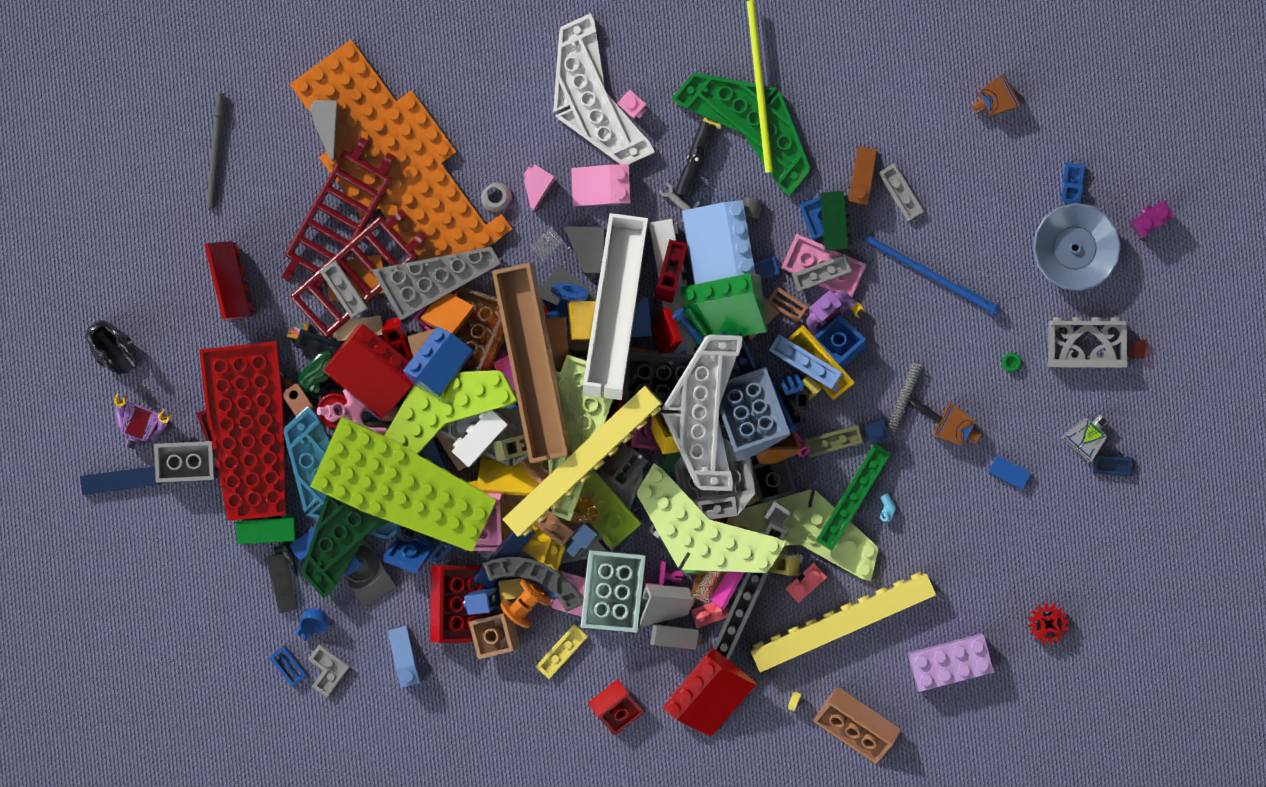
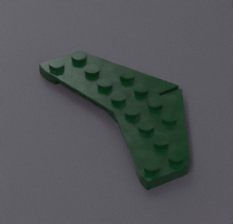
(335, 542)

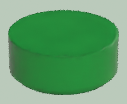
(1011, 362)

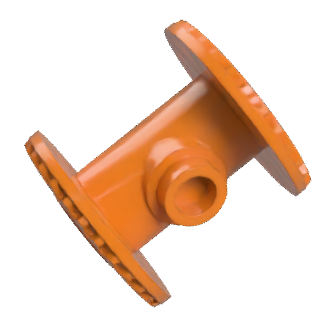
(525, 602)

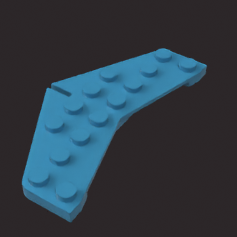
(306, 449)

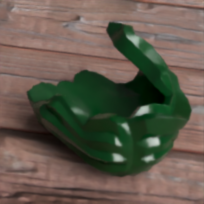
(313, 376)

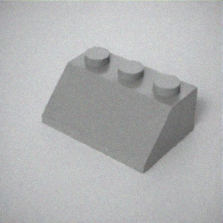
(185, 461)

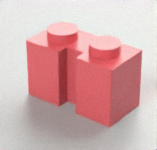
(801, 588)

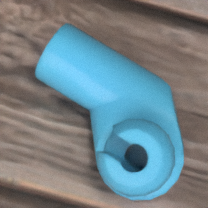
(889, 508)

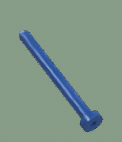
(680, 315)

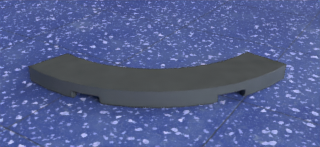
(538, 572)

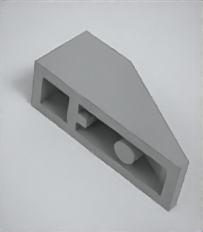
(325, 119)

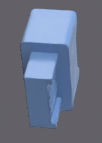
(582, 538)

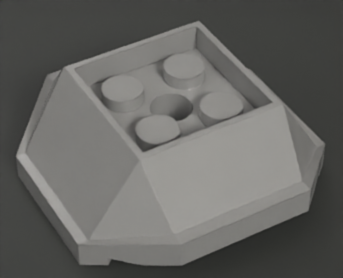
(718, 503)

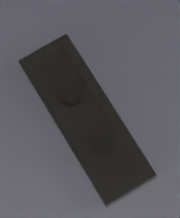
(282, 583)

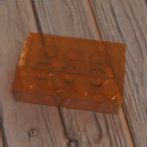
(481, 330)

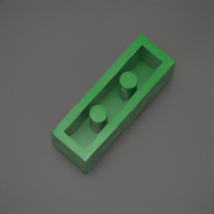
(266, 529)

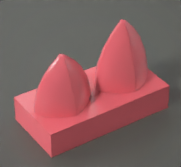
(709, 613)

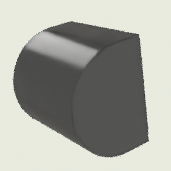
(752, 207)

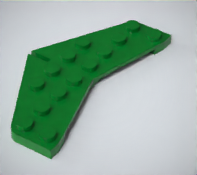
(736, 107)

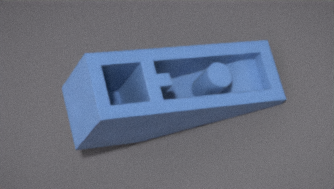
(404, 657)

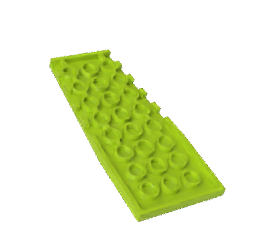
(401, 486)

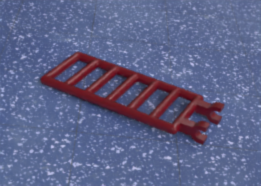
(353, 246)

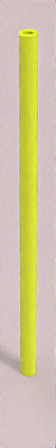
(759, 86)

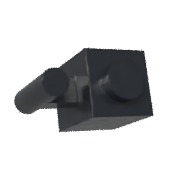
(796, 402)

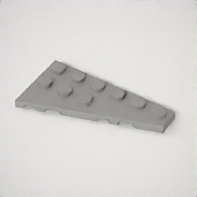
(424, 281)

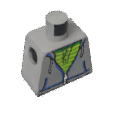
(1086, 437)

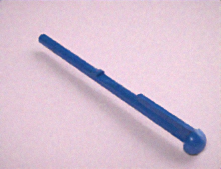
(993, 308)

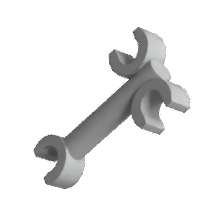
(676, 199)

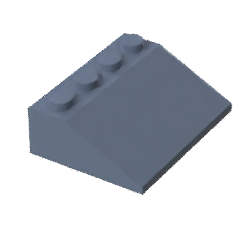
(752, 414)

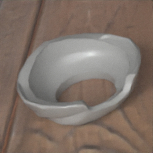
(503, 204)

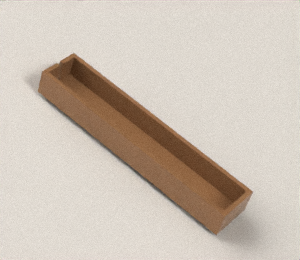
(532, 363)

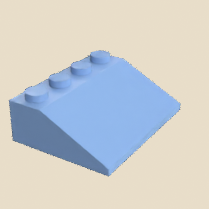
(718, 241)

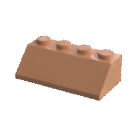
(856, 725)

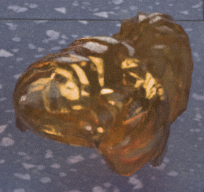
(583, 513)

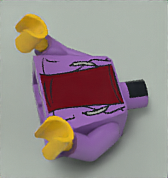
(828, 308)
(139, 422)

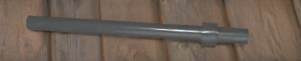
(218, 113)

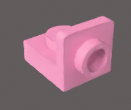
(632, 105)

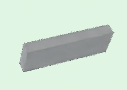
(901, 192)
(822, 273)
(343, 289)

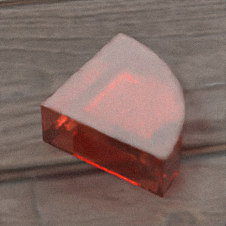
(1137, 349)

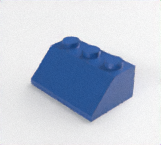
(438, 361)

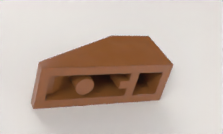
(862, 176)

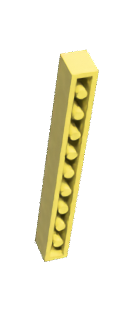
(582, 461)
(842, 622)

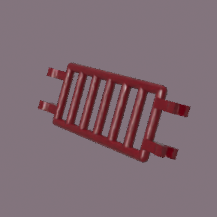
(318, 205)

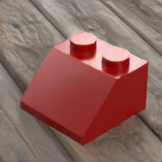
(615, 707)

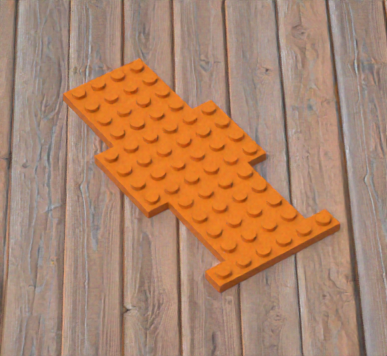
(420, 147)

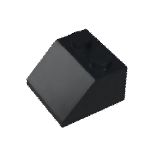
(774, 480)

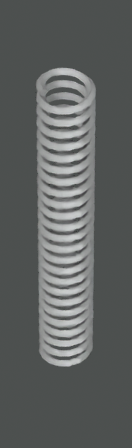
(905, 390)

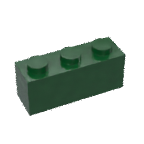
(834, 221)

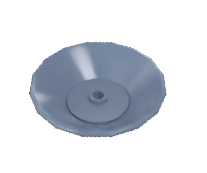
(1096, 242)

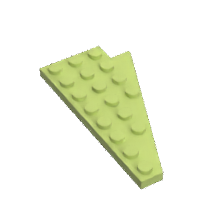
(583, 418)

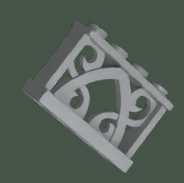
(1067, 361)

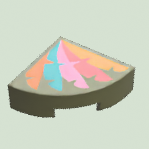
(294, 331)

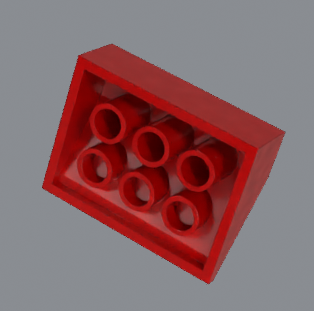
(229, 281)
(370, 370)
(447, 613)
(709, 693)

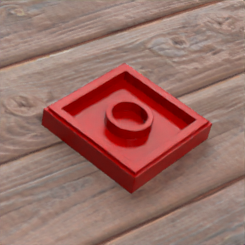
(666, 332)

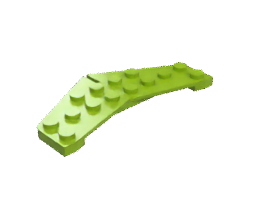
(467, 395)

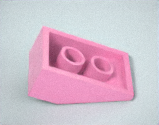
(601, 185)
(493, 531)

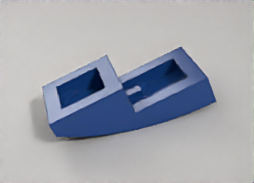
(1072, 182)

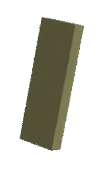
(833, 441)

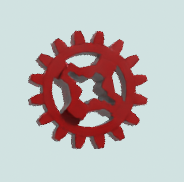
(1041, 631)

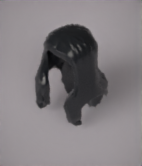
(111, 347)

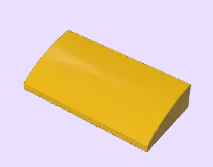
(806, 341)
(501, 479)

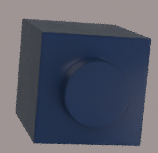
(876, 431)

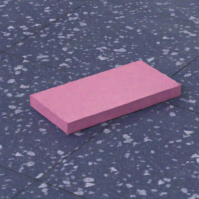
(808, 253)

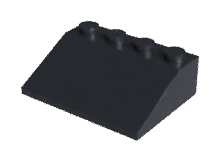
(656, 371)

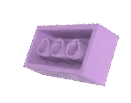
(950, 662)

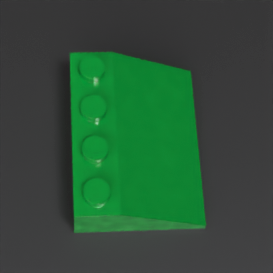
(728, 305)

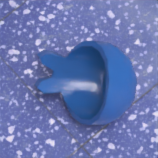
(312, 621)

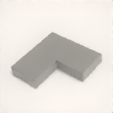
(332, 668)

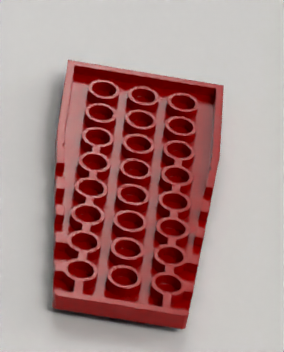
(246, 427)

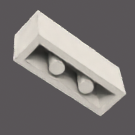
(480, 437)

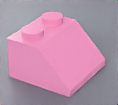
(537, 185)

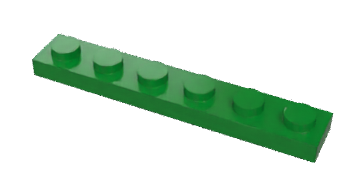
(852, 497)

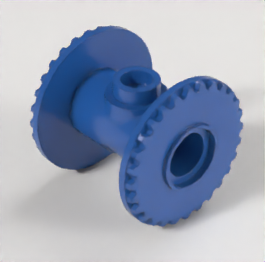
(566, 293)

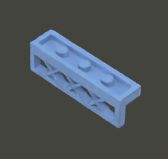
(806, 362)

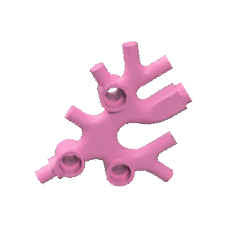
(353, 411)

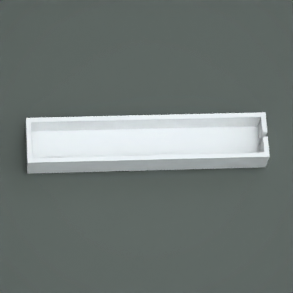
(615, 306)

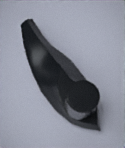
(288, 555)

